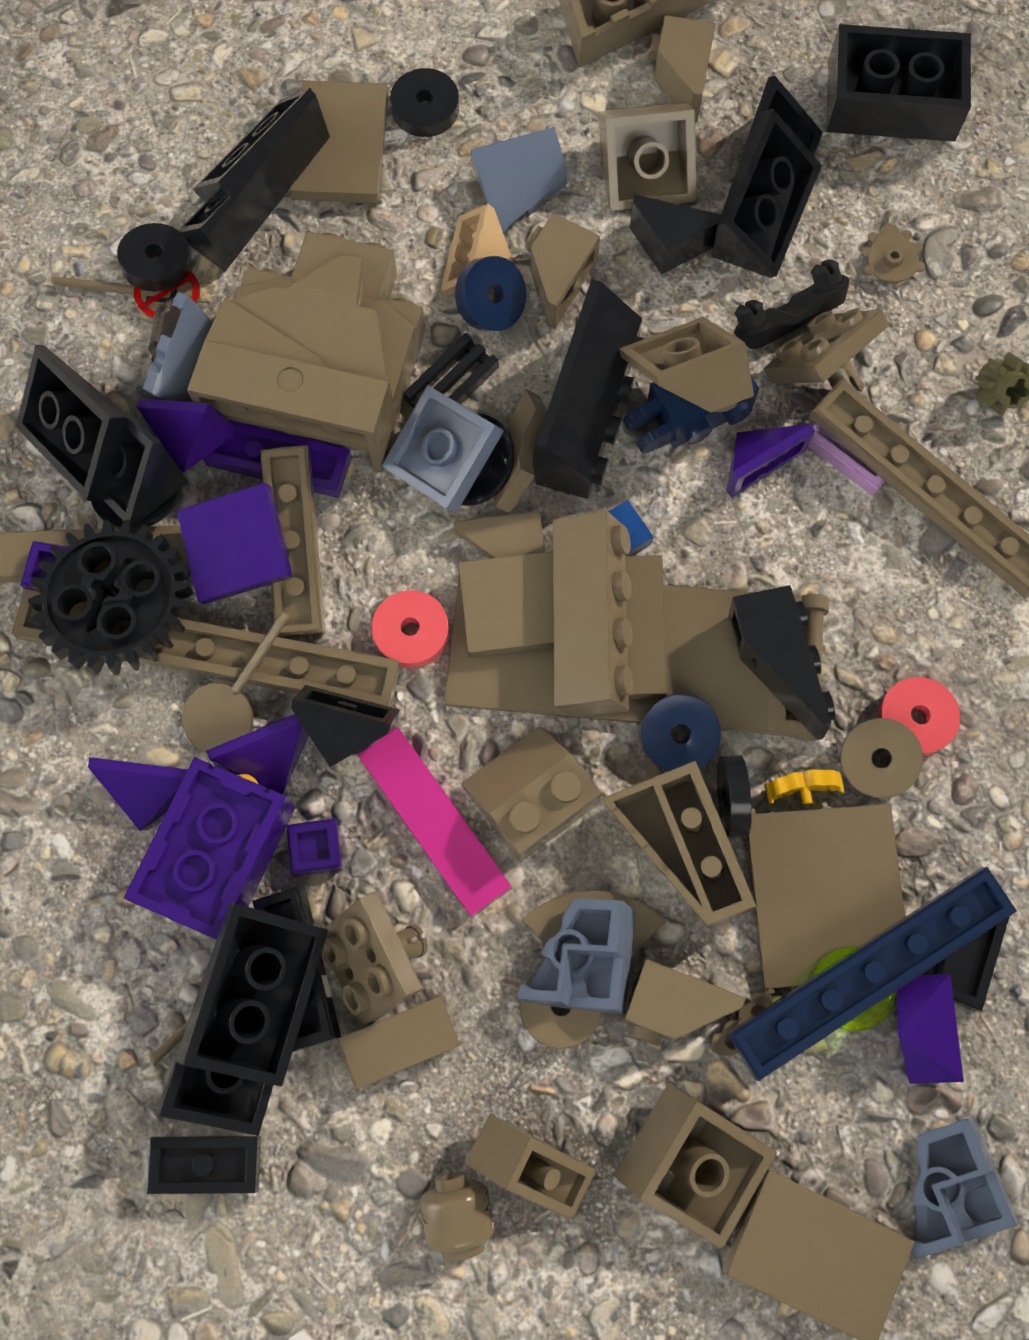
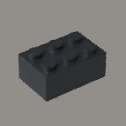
(898, 82)

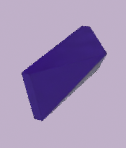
(186, 428)
(764, 451)
(265, 753)
(138, 788)
(929, 1030)

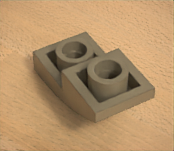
(398, 1042)

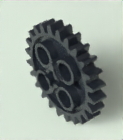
(73, 581)

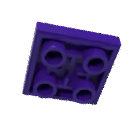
(234, 543)

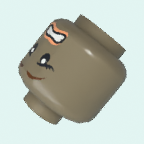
(457, 1216)

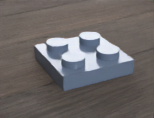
(442, 449)

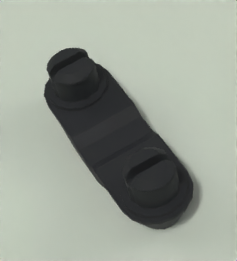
(762, 327)

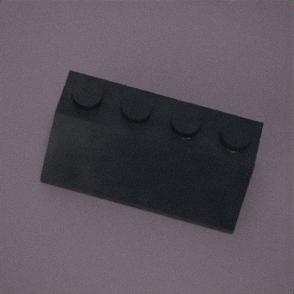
(588, 395)

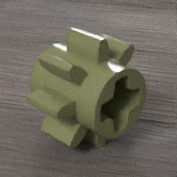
(1004, 383)

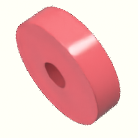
(404, 609)
(935, 703)

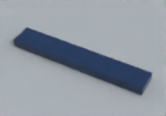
(870, 973)

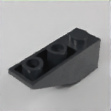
(775, 648)

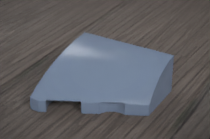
(519, 173)
(178, 353)
(586, 960)
(957, 1189)

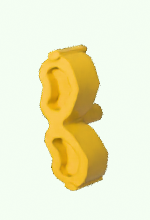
(804, 782)

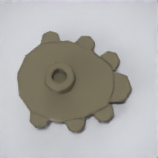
(892, 255)

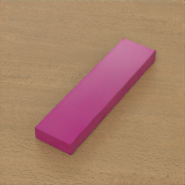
(435, 822)

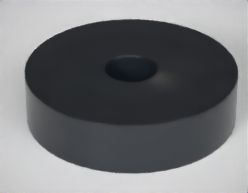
(421, 86)
(154, 273)
(734, 795)

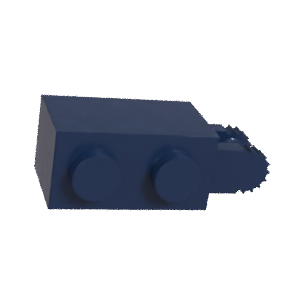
(680, 419)

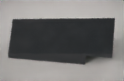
(255, 178)
(769, 184)
(94, 441)
(243, 1021)

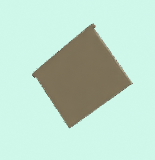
(821, 885)

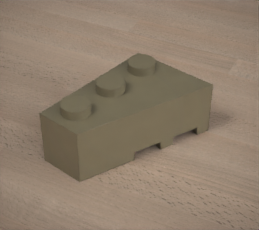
(686, 841)

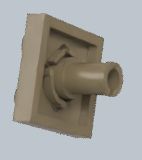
(827, 348)
(372, 959)

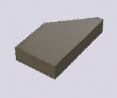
(504, 534)

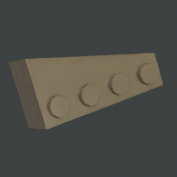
(606, 25)

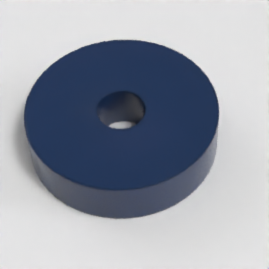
(473, 298)
(676, 710)

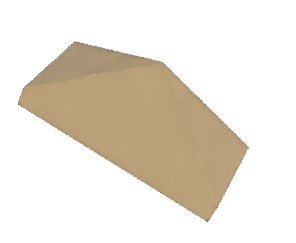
(475, 236)

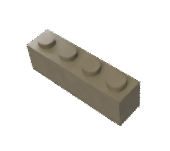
(591, 615)

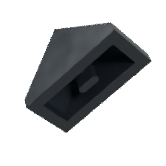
(672, 231)
(341, 722)

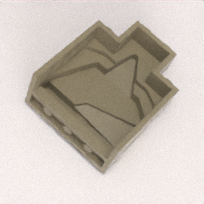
(315, 348)

